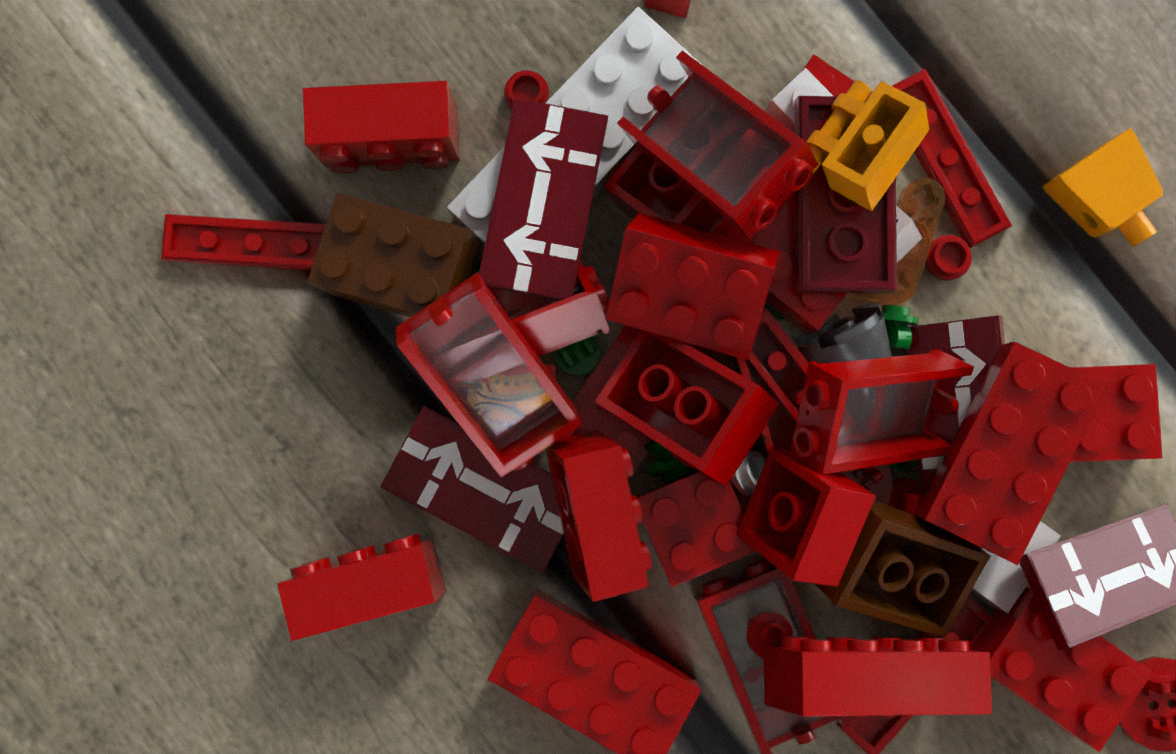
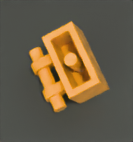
(875, 143)

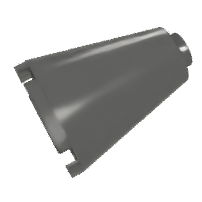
(848, 337)

